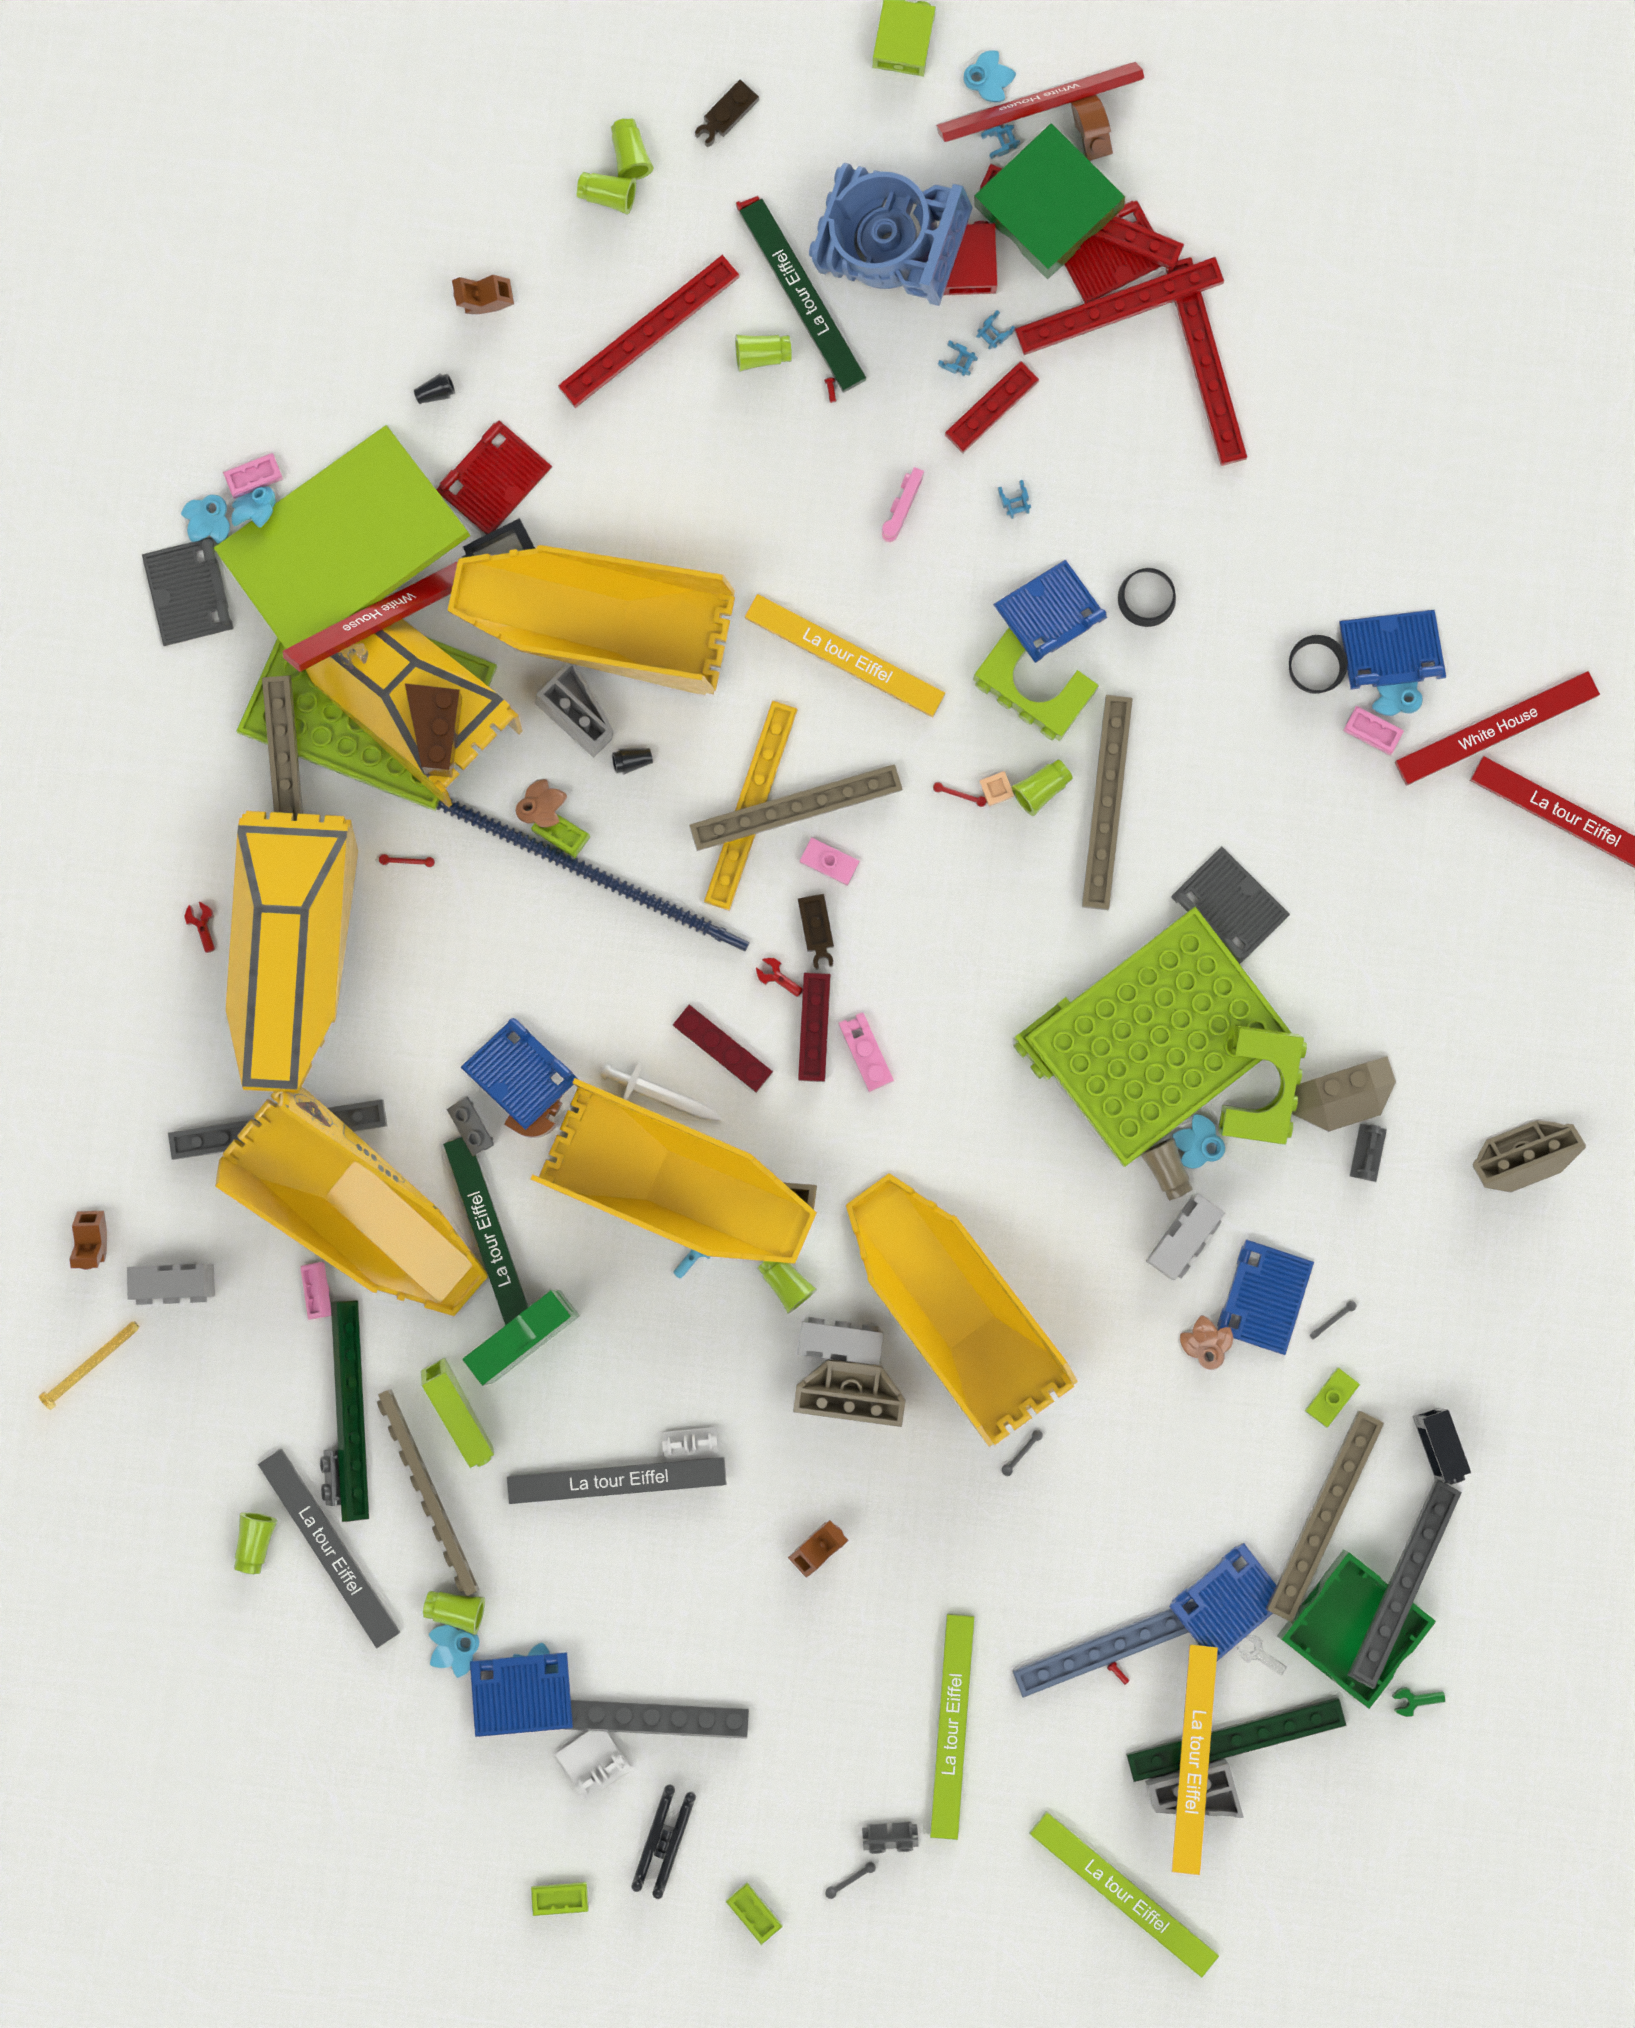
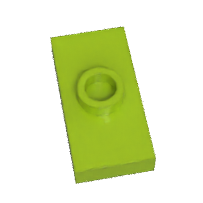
(564, 836)
(1332, 1397)
(559, 1898)
(754, 1913)

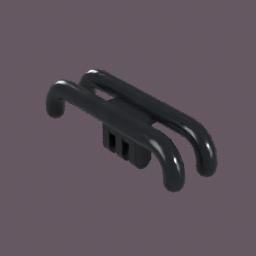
(663, 1841)

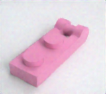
(902, 505)
(866, 1053)

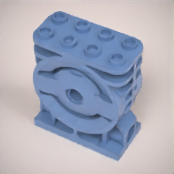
(904, 259)

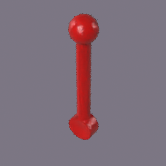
(980, 801)
(385, 860)

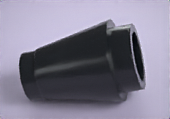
(435, 389)
(631, 759)

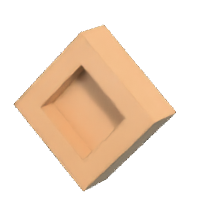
(996, 788)

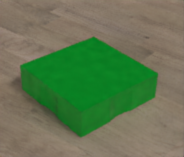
(1049, 200)
(521, 1337)
(1336, 1619)

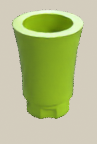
(630, 150)
(607, 191)
(762, 351)
(1041, 786)
(787, 1284)
(253, 1541)
(455, 1610)

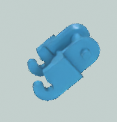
(998, 131)
(1000, 337)
(955, 367)
(1007, 503)

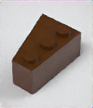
(436, 726)

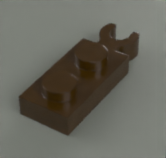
(727, 112)
(816, 927)

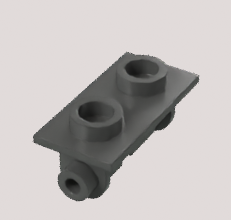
(470, 1126)
(1368, 1152)
(330, 1467)
(879, 1840)

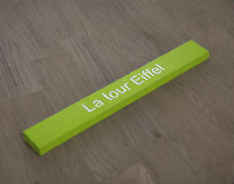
(952, 1726)
(1124, 1894)

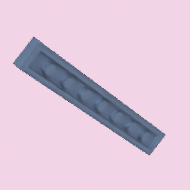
(1100, 1651)

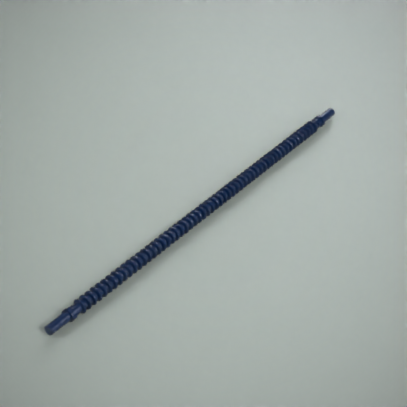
(719, 933)

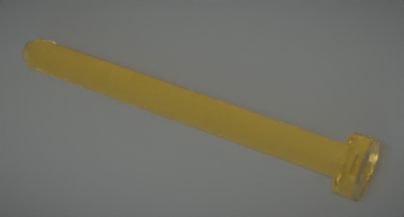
(50, 1398)

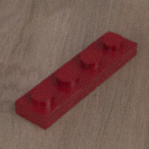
(814, 1027)
(722, 1048)

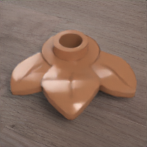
(543, 804)
(1207, 1339)

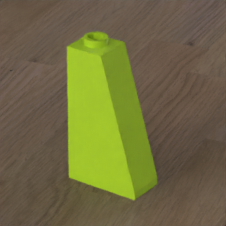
(456, 1413)

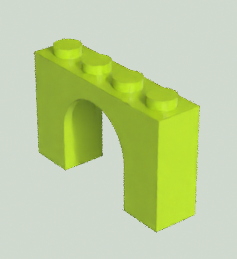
(1051, 716)
(1273, 1120)

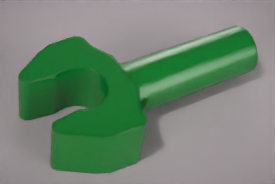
(1416, 1700)

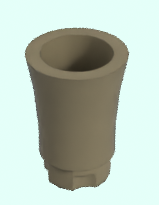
(1168, 1168)

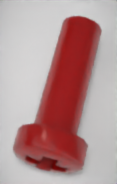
(741, 205)
(829, 381)
(1112, 1666)

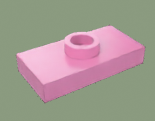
(253, 475)
(1373, 730)
(829, 861)
(316, 1290)

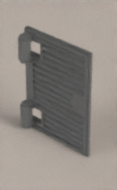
(187, 592)
(1232, 903)

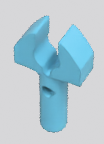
(687, 1263)

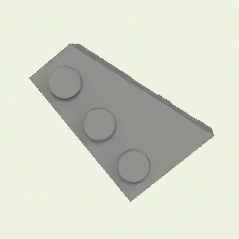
(575, 710)
(1186, 1237)
(170, 1283)
(840, 1341)
(1220, 1794)

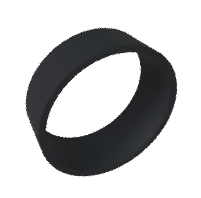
(1136, 619)
(1331, 644)

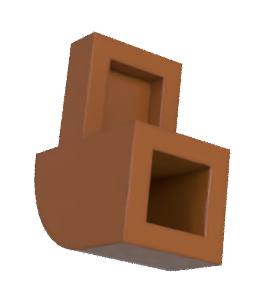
(1094, 127)
(483, 295)
(540, 1127)
(89, 1239)
(818, 1548)

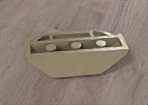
(1346, 1095)
(1527, 1155)
(850, 1393)

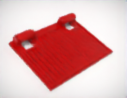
(1102, 267)
(494, 478)

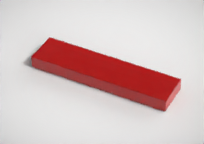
(992, 407)

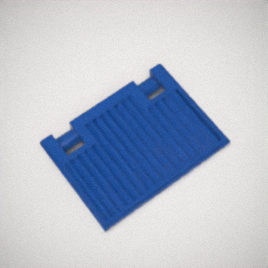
(1050, 610)
(1392, 649)
(519, 1073)
(1266, 1296)
(1227, 1602)
(521, 1695)

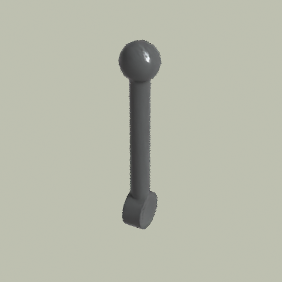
(1350, 1306)
(1036, 1436)
(831, 1891)

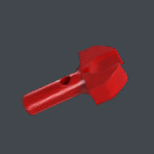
(201, 925)
(778, 977)

